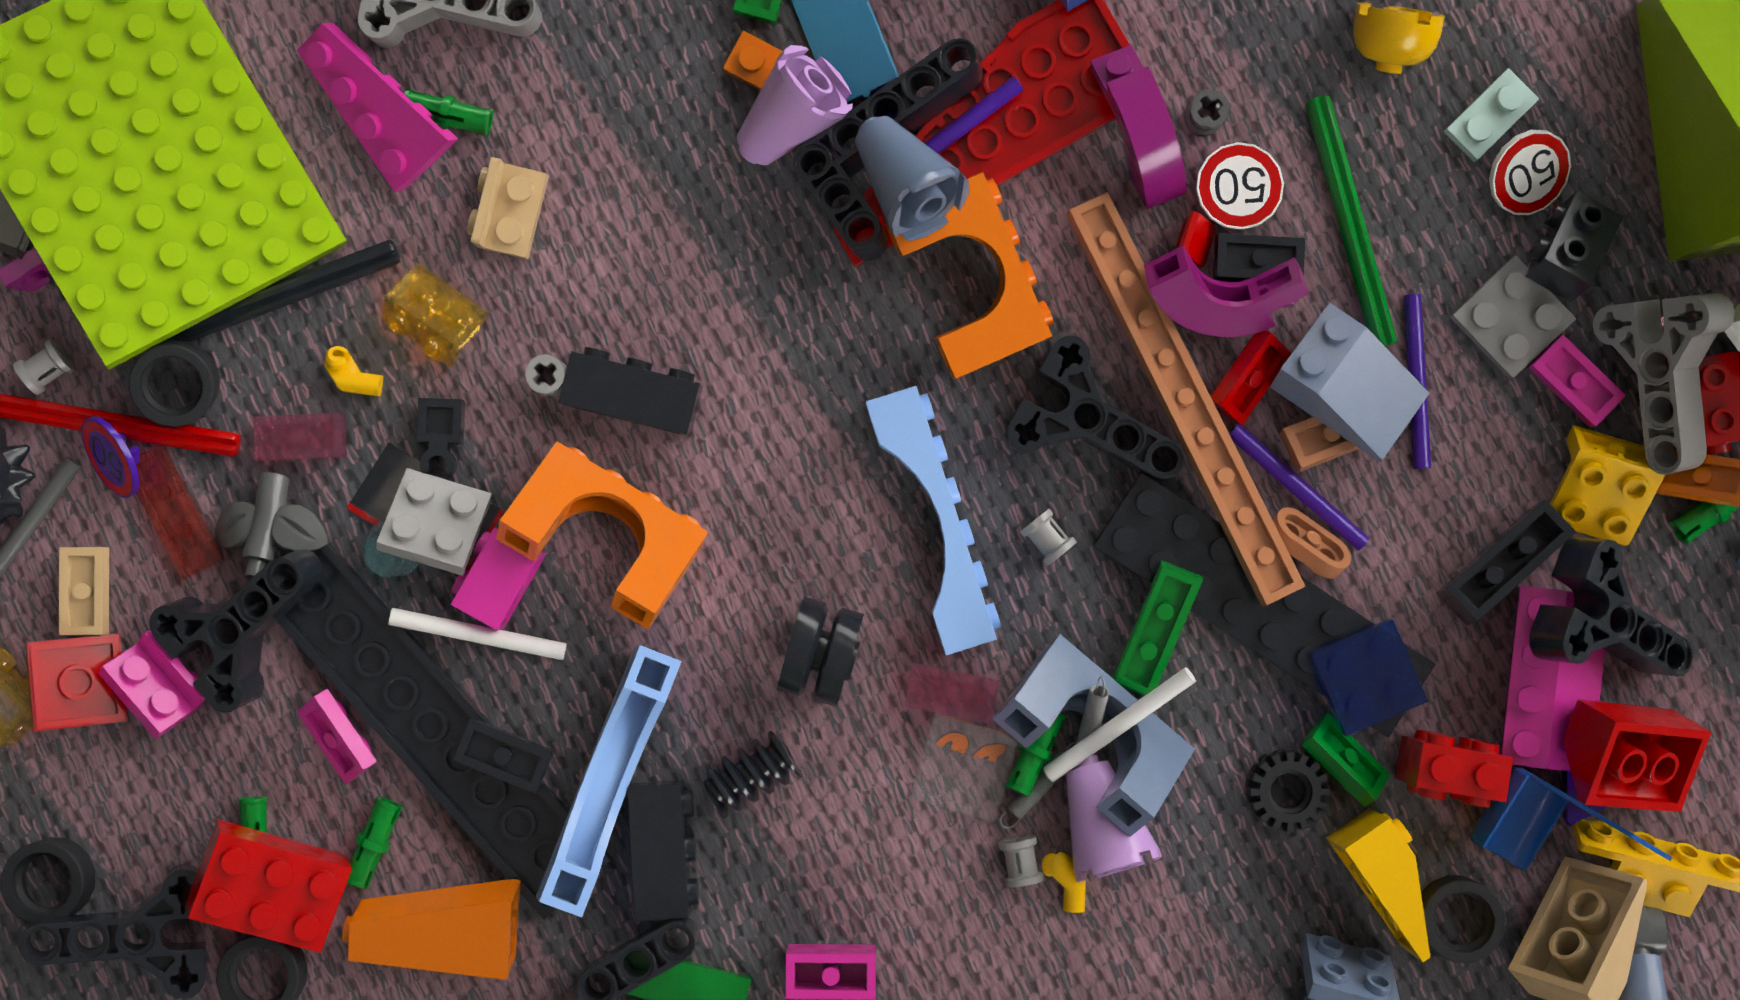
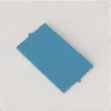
(850, 41)

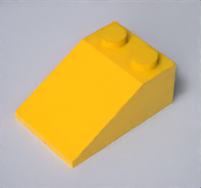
(1387, 872)

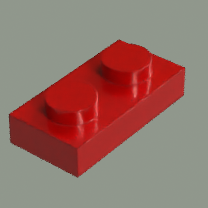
(1250, 376)

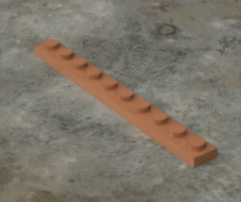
(1185, 401)

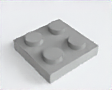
(1512, 318)
(434, 521)

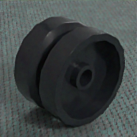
(821, 651)

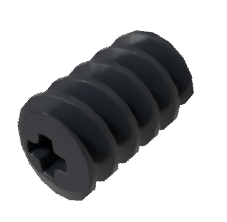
(749, 773)

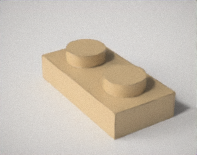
(83, 590)

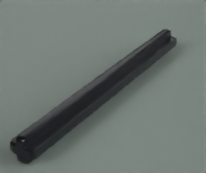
(297, 288)

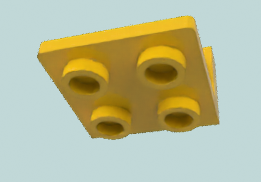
(1605, 486)

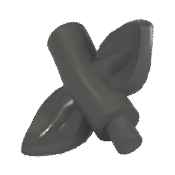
(269, 525)

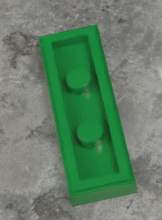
(1157, 628)
(689, 982)

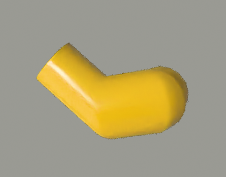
(347, 374)
(1061, 868)

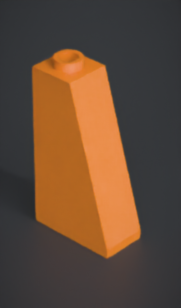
(439, 930)

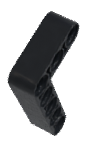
(912, 115)

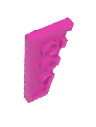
(385, 121)

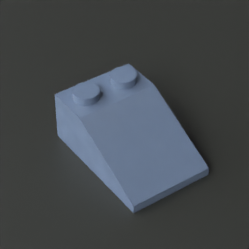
(1351, 383)

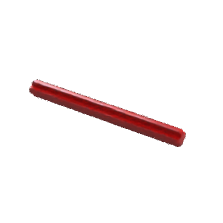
(132, 426)

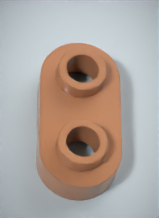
(1312, 543)

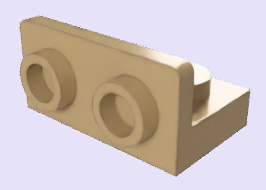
(507, 208)

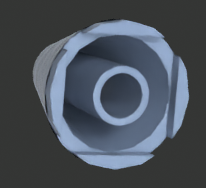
(909, 178)

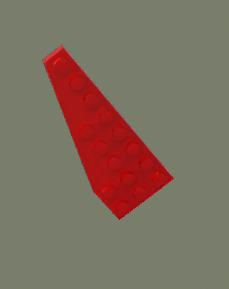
(1058, 101)

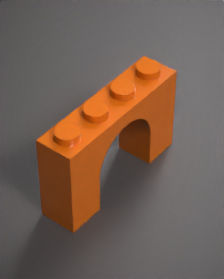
(1015, 315)
(571, 485)

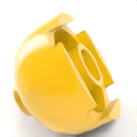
(1395, 35)

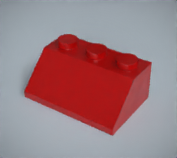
(1633, 755)

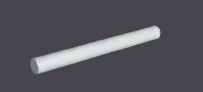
(477, 633)
(1119, 724)

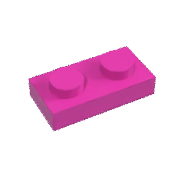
(1576, 381)
(336, 736)

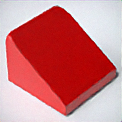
(1197, 237)

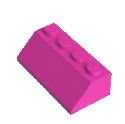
(1543, 691)

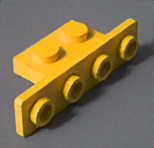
(1672, 884)

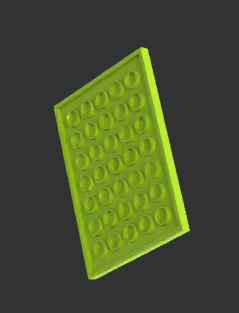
(148, 168)

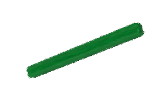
(1350, 219)

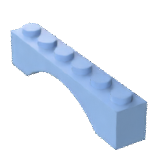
(960, 607)
(605, 781)

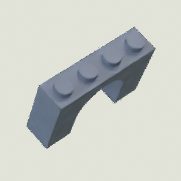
(1147, 753)

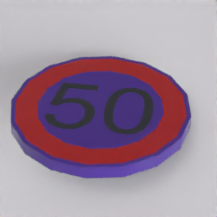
(111, 456)

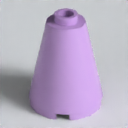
(793, 106)
(1095, 839)

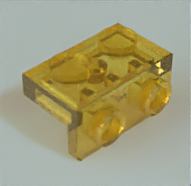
(432, 314)

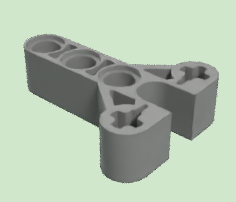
(412, 14)
(1684, 345)

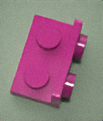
(153, 685)

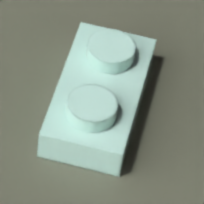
(1491, 115)

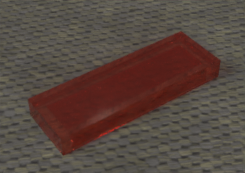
(175, 514)

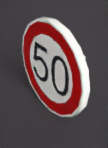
(1530, 172)
(1239, 186)

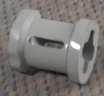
(44, 367)
(534, 376)
(1048, 537)
(1021, 861)

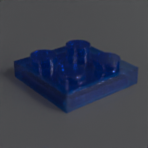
(1368, 677)

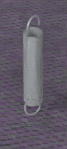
(1093, 710)
(1023, 803)

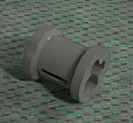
(1207, 125)

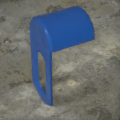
(1524, 821)

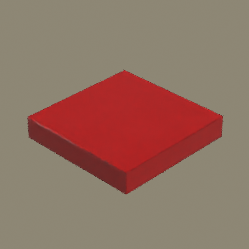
(67, 685)

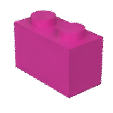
(494, 581)
(831, 971)

